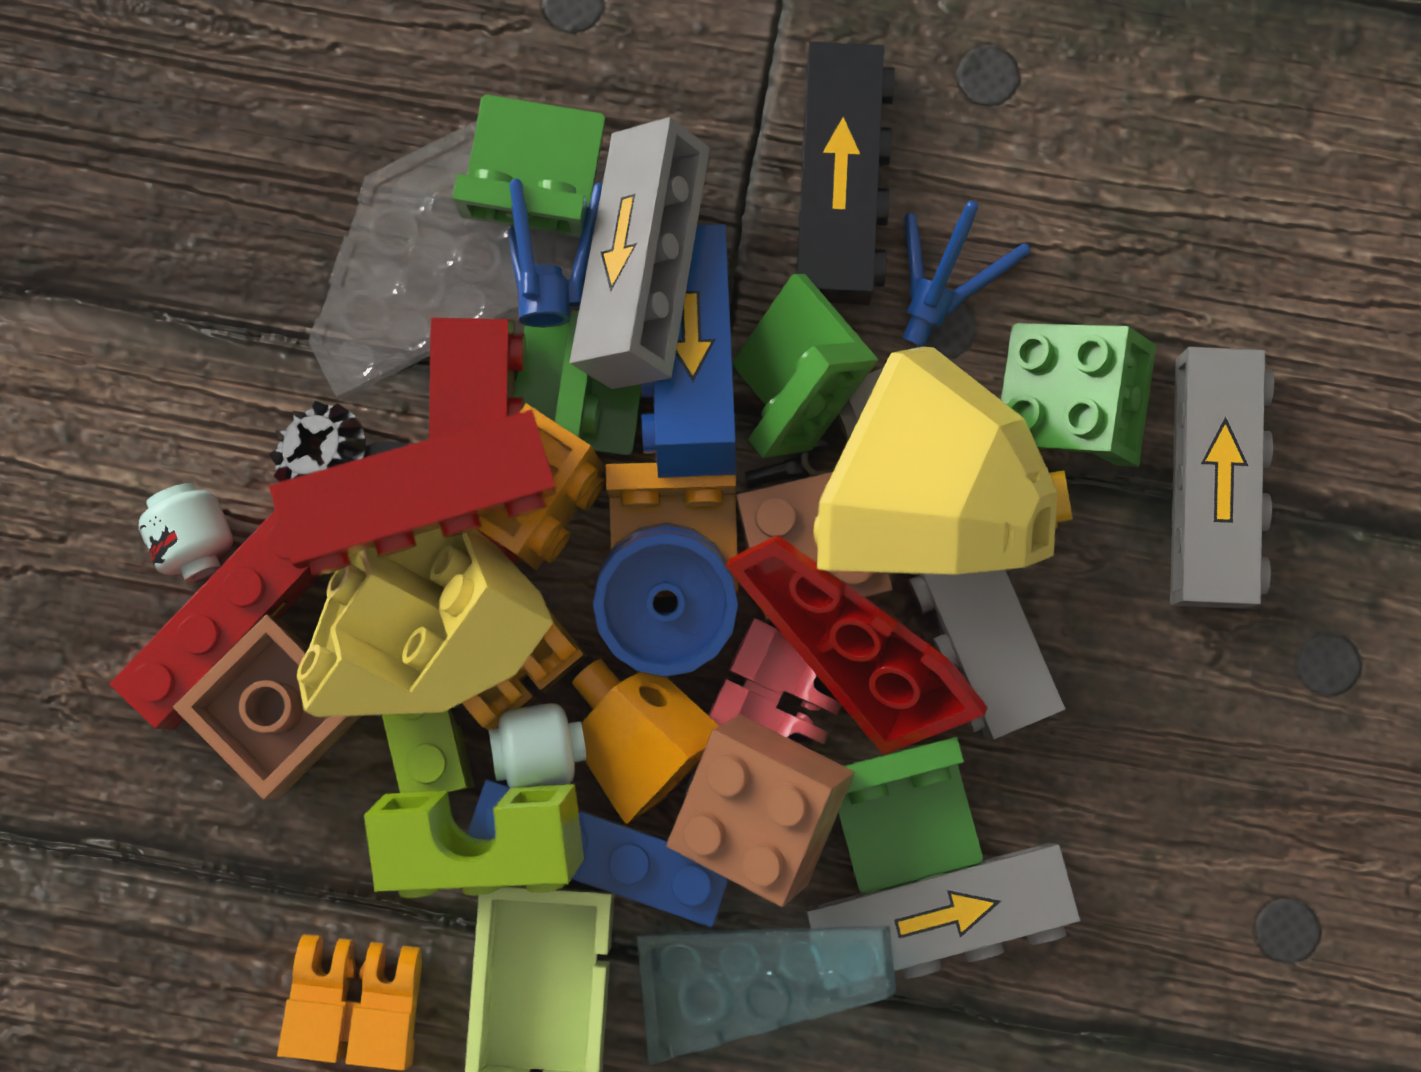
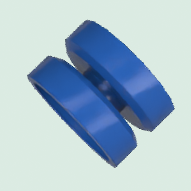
(665, 638)

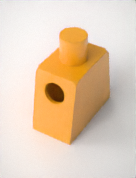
(639, 736)

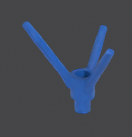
(932, 299)

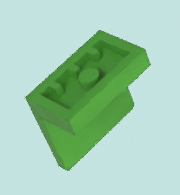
(545, 148)
(801, 367)
(1081, 387)
(908, 816)

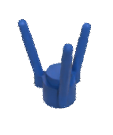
(541, 288)

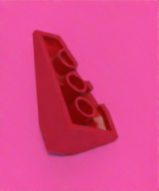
(868, 660)

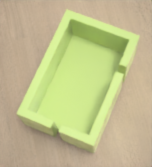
(539, 980)

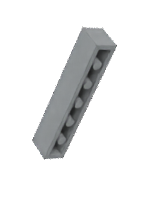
(980, 629)

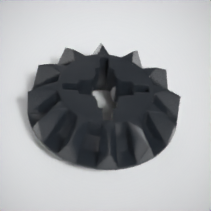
(334, 425)

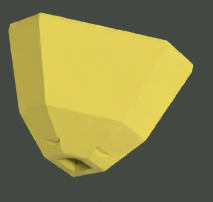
(936, 479)
(420, 629)

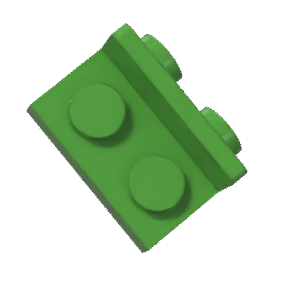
(571, 397)

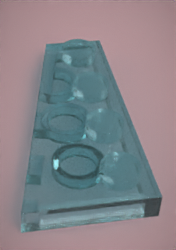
(754, 981)

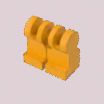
(546, 665)
(329, 1028)

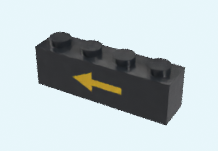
(842, 169)

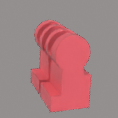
(769, 669)

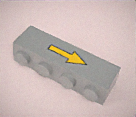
(640, 255)
(1220, 478)
(964, 909)

